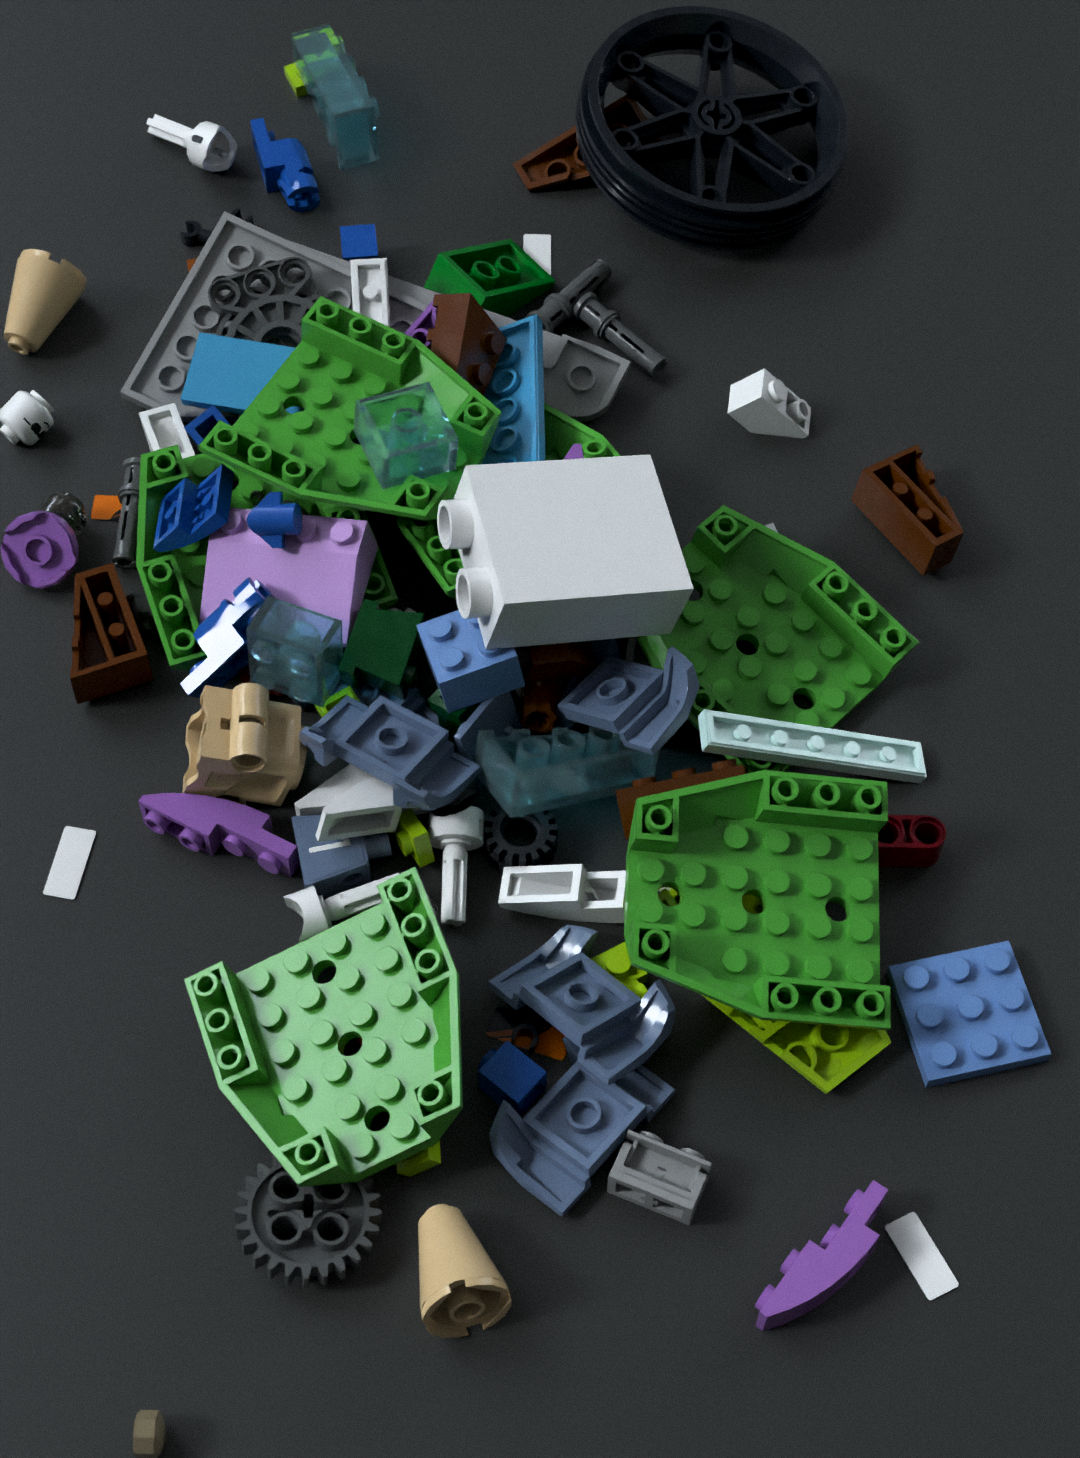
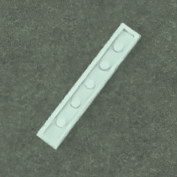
(811, 746)

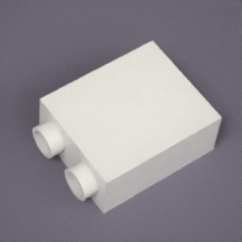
(565, 551)

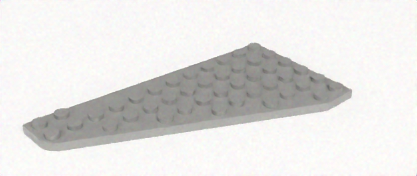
(577, 374)

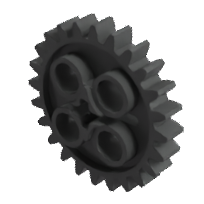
(307, 1252)

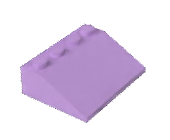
(317, 570)

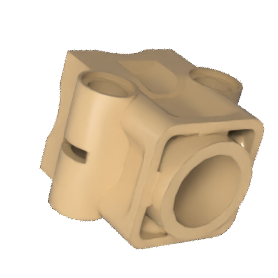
(244, 746)

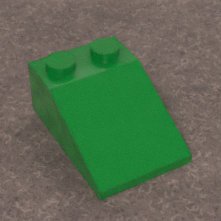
(494, 273)

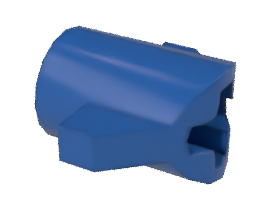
(275, 519)

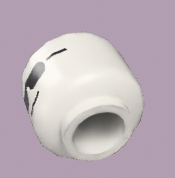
(26, 418)

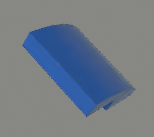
(193, 510)

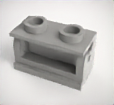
(659, 1176)

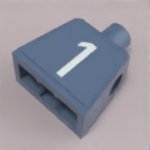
(337, 863)

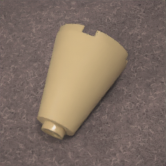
(40, 299)
(456, 1276)

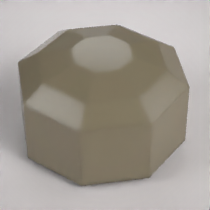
(148, 1434)

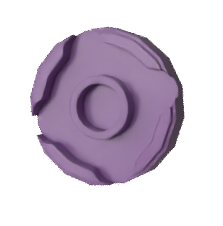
(39, 549)

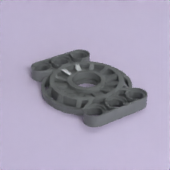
(267, 314)

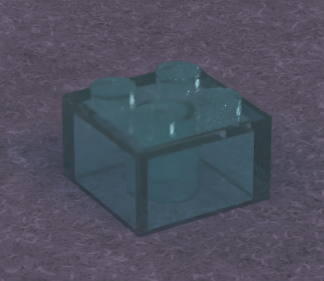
(405, 434)
(295, 651)

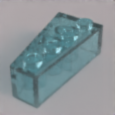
(338, 95)
(557, 769)

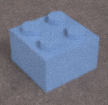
(463, 666)

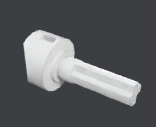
(201, 142)
(456, 836)
(319, 912)

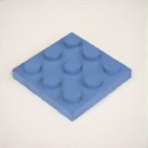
(968, 1014)

